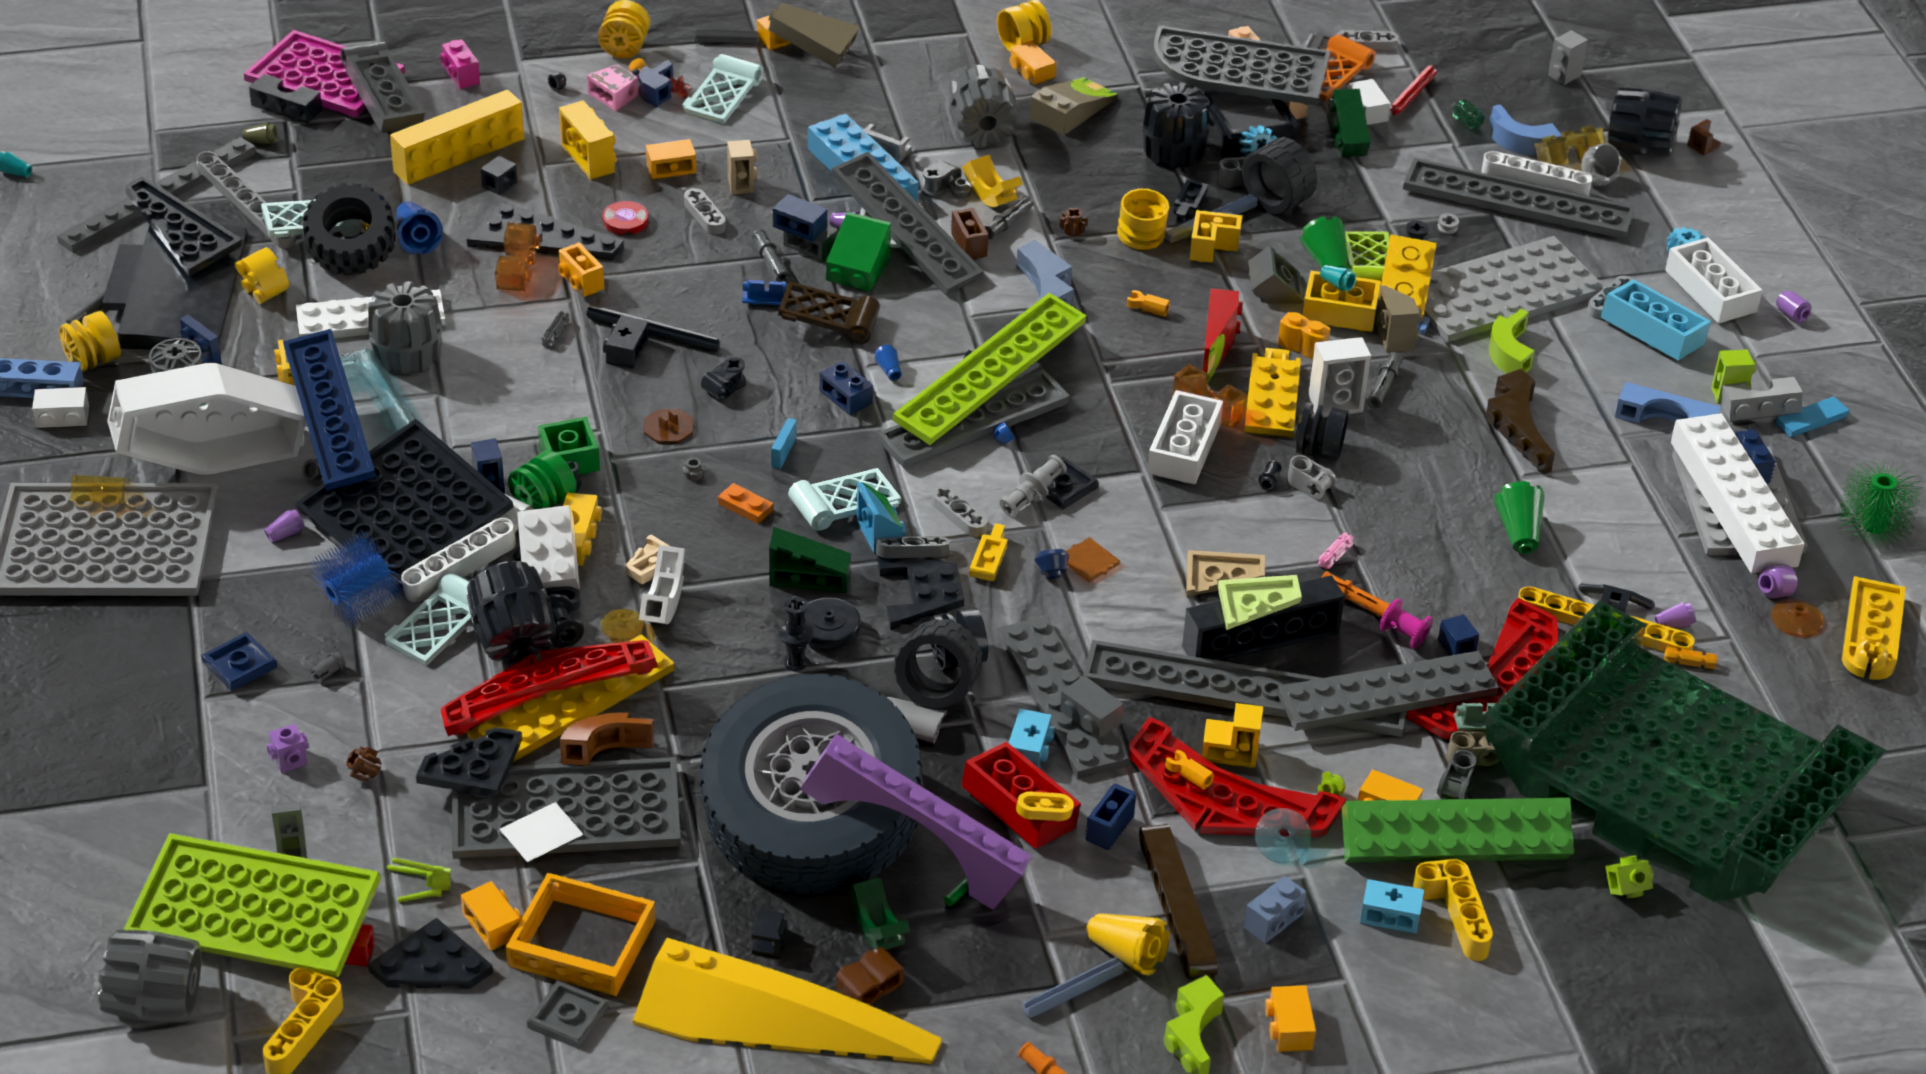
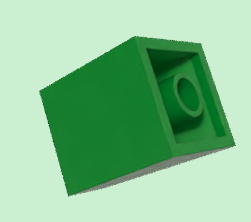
(859, 252)

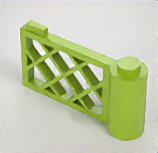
(1369, 269)

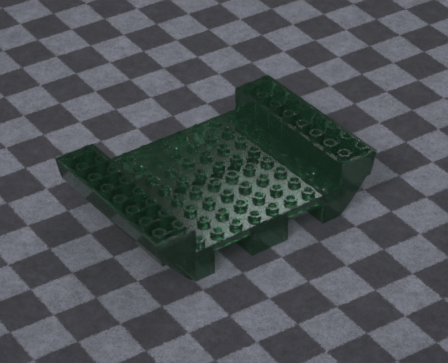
(1671, 758)

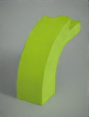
(1503, 346)

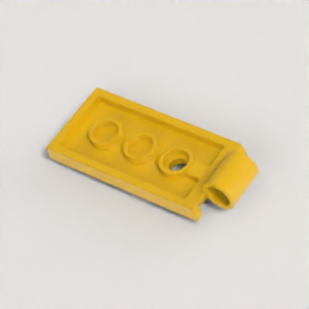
(1272, 401)

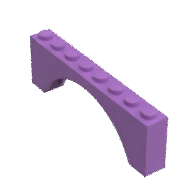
(853, 774)

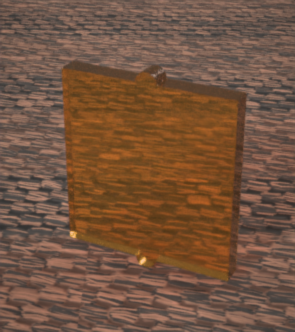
(1091, 559)

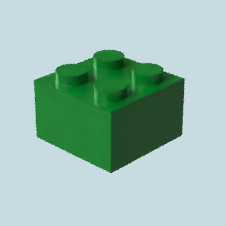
(573, 442)

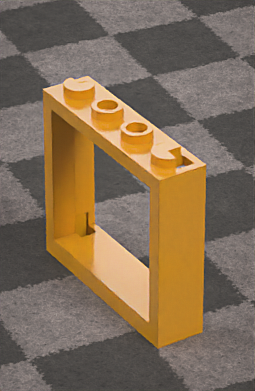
(568, 967)

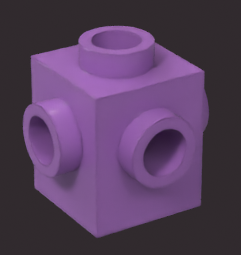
(288, 747)

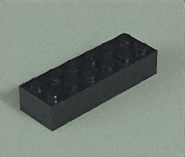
(1311, 619)

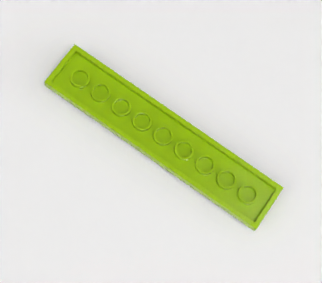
(989, 368)

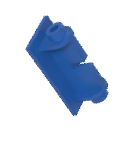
(757, 293)

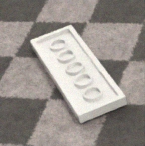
(344, 317)

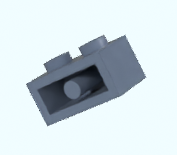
(1275, 909)

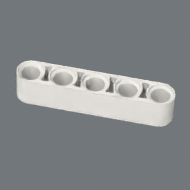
(1536, 172)
(459, 558)

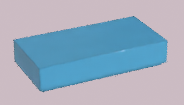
(783, 443)

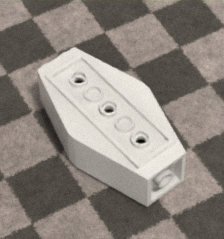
(162, 422)

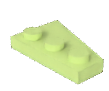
(1256, 597)

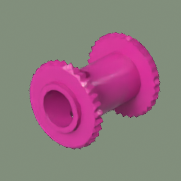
(1406, 623)

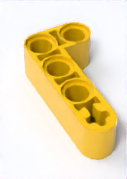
(1455, 884)
(318, 1005)

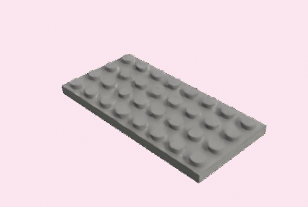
(1529, 277)

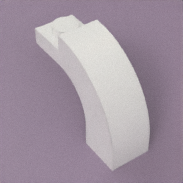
(666, 587)

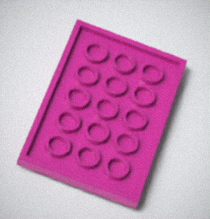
(312, 64)

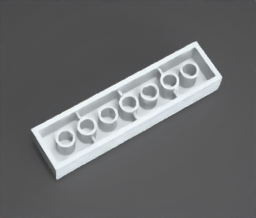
(1736, 492)

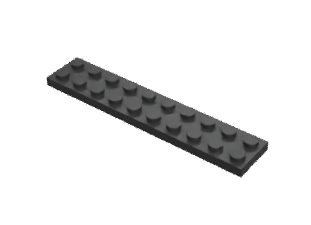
(1519, 198)

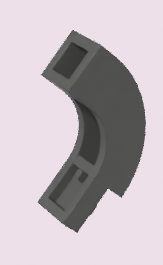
(289, 829)

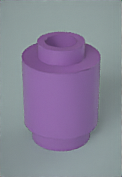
(1793, 306)

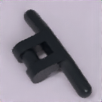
(1618, 594)

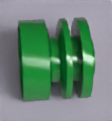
(542, 481)

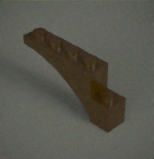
(1512, 418)

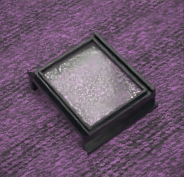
(1236, 113)

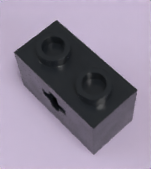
(626, 341)

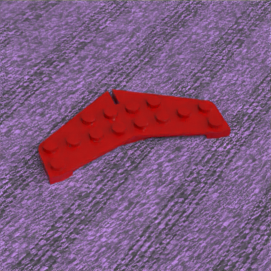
(1521, 644)
(533, 679)
(1230, 801)

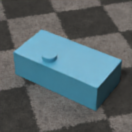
(1655, 319)

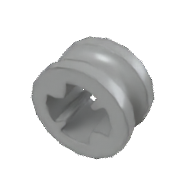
(1446, 219)

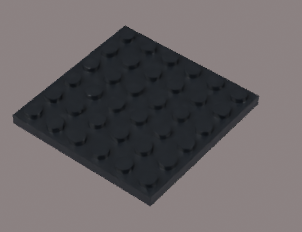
(414, 504)

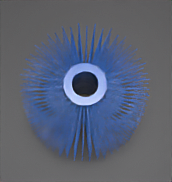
(356, 578)

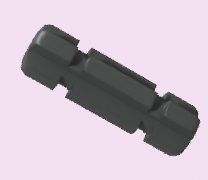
(555, 329)

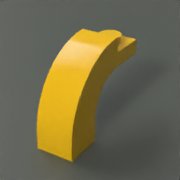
(988, 184)

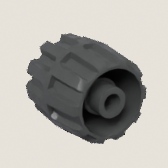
(983, 106)
(405, 328)
(149, 976)

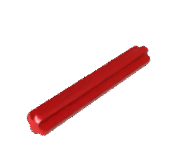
(1412, 90)

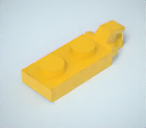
(989, 554)

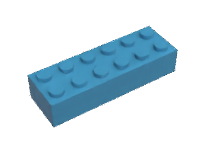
(843, 139)

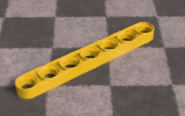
(1569, 606)

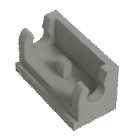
(895, 148)

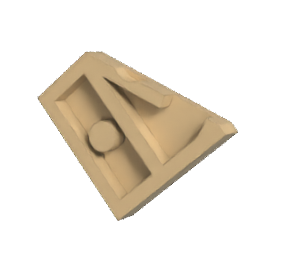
(643, 564)

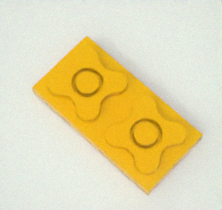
(1409, 267)

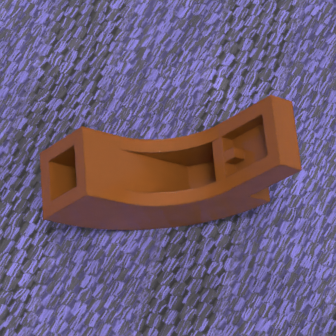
(603, 732)

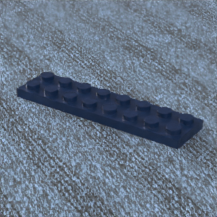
(329, 409)

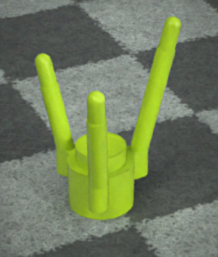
(437, 878)

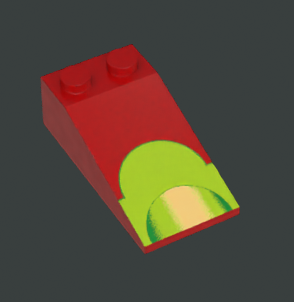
(1221, 327)

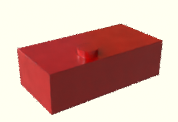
(1001, 777)

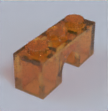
(520, 246)
(1196, 382)

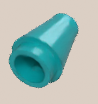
(14, 165)
(1339, 277)

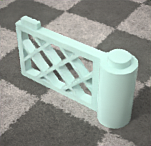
(734, 72)
(348, 227)
(818, 506)
(451, 591)

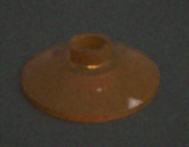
(1797, 618)

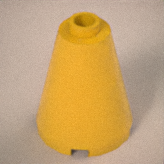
(1131, 939)

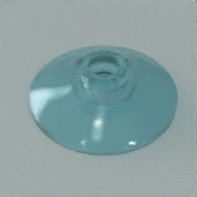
(1281, 848)

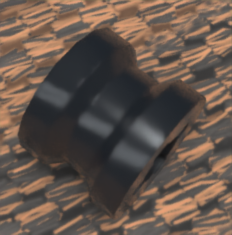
(1417, 230)

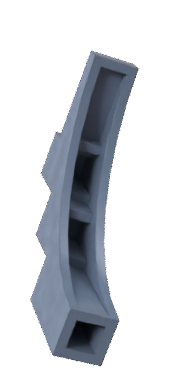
(1046, 271)

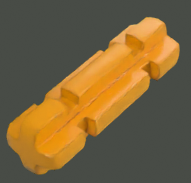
(1690, 658)

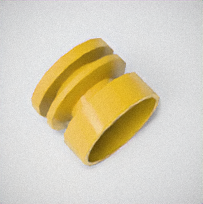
(1024, 24)
(624, 29)
(1143, 219)
(90, 341)

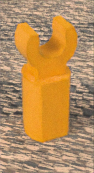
(1148, 303)
(1190, 770)

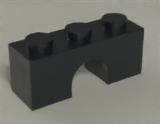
(299, 105)

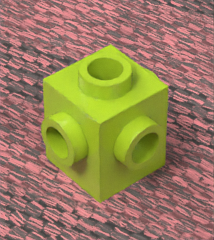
(1630, 877)

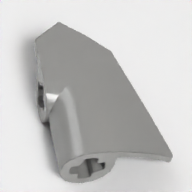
(923, 720)

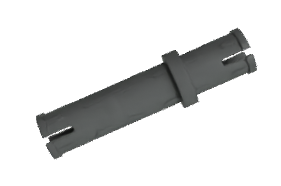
(1002, 221)
(768, 251)
(1377, 394)

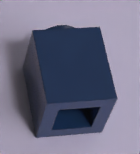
(1458, 635)

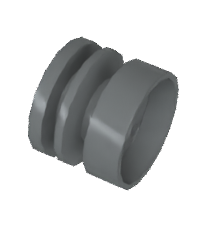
(174, 354)

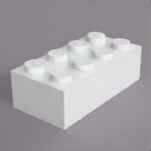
(1713, 280)
(1185, 437)

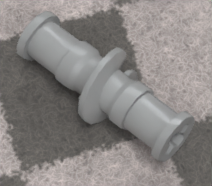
(1033, 486)

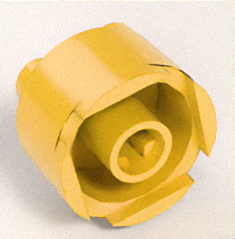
(262, 275)

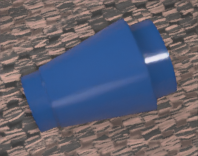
(888, 360)

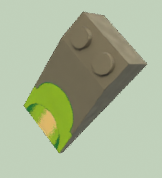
(1069, 103)

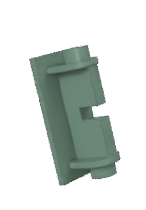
(1470, 716)

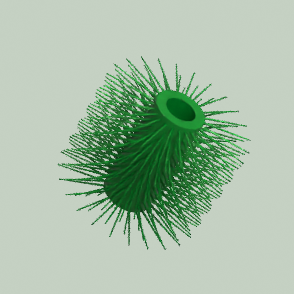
(1879, 503)

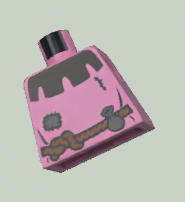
(614, 86)

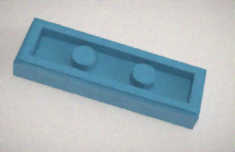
(1812, 417)

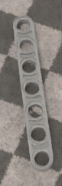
(235, 194)

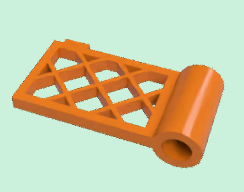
(1347, 53)

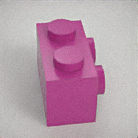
(460, 63)

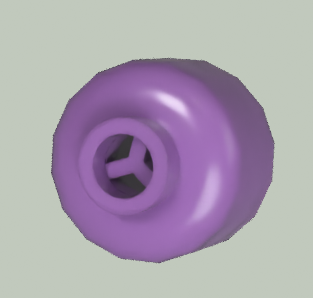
(1778, 581)

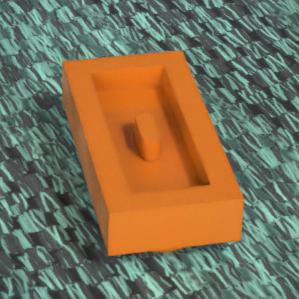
(745, 503)

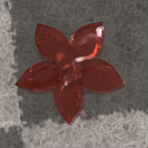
(680, 87)

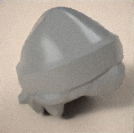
(1602, 164)

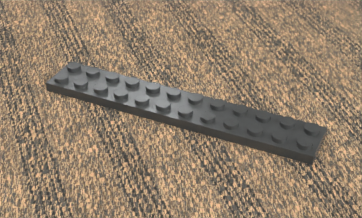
(1206, 682)

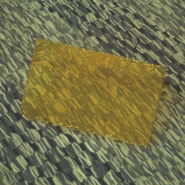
(98, 489)

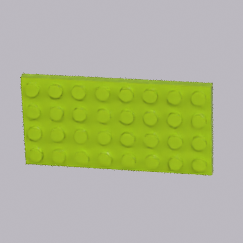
(255, 903)

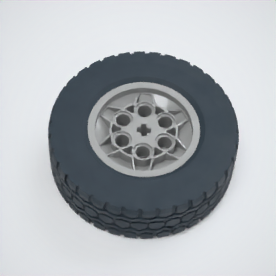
(793, 837)

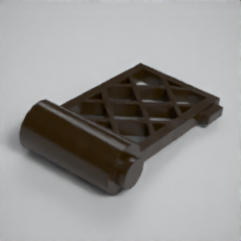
(858, 323)

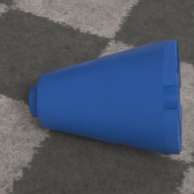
(417, 228)

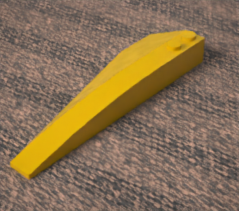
(728, 999)

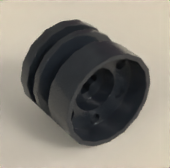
(1321, 431)
(971, 620)

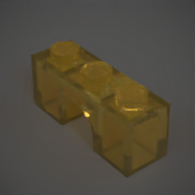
(1556, 150)

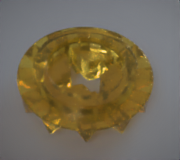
(625, 618)

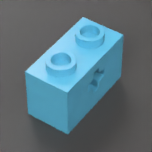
(1032, 734)
(1392, 906)

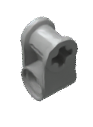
(1308, 478)

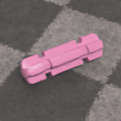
(1336, 550)

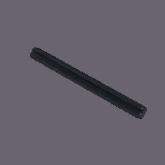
(658, 329)

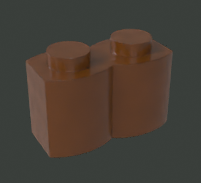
(870, 977)

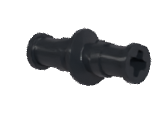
(796, 633)

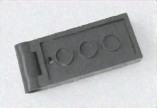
(382, 86)

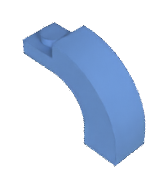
(1517, 136)

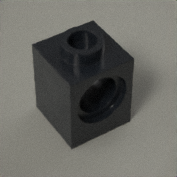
(499, 175)

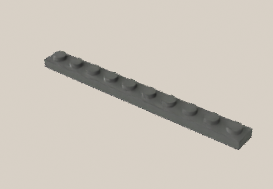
(126, 211)

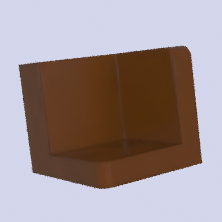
(1701, 139)

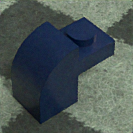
(655, 83)

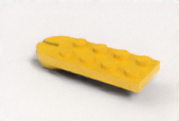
(1873, 628)

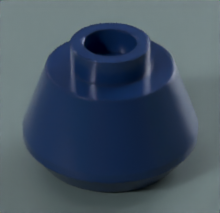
(1052, 562)

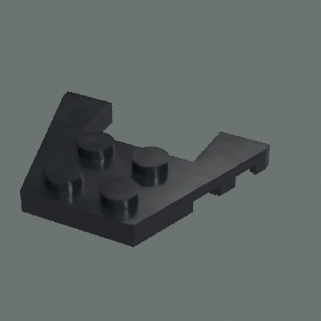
(932, 585)

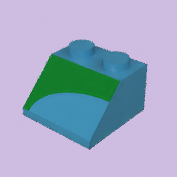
(876, 516)

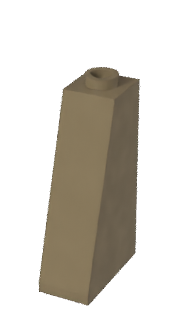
(813, 32)

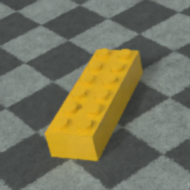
(457, 137)

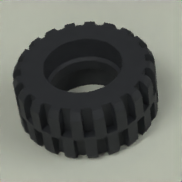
(346, 204)

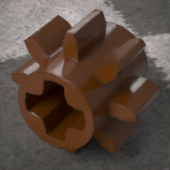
(1073, 222)
(363, 763)

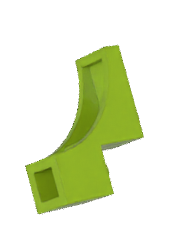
(1196, 1007)

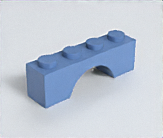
(1641, 403)

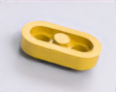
(1044, 806)

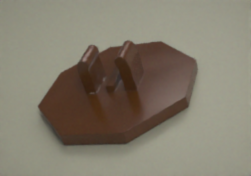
(668, 426)

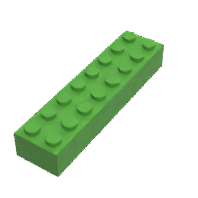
(1457, 830)

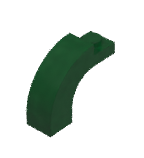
(875, 916)

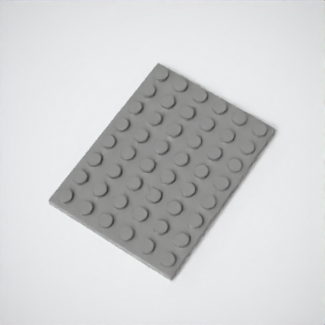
(105, 549)

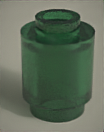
(1468, 114)

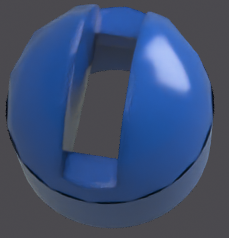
(1003, 434)

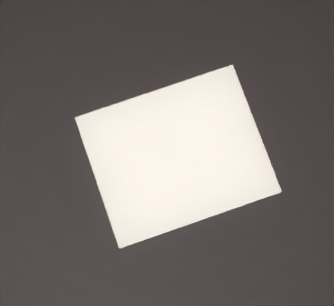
(541, 832)

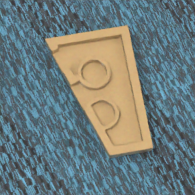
(1209, 567)

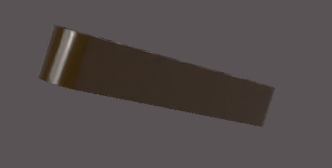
(1178, 901)

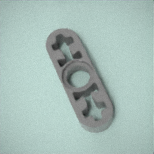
(1376, 39)
(691, 197)
(1595, 303)
(971, 522)

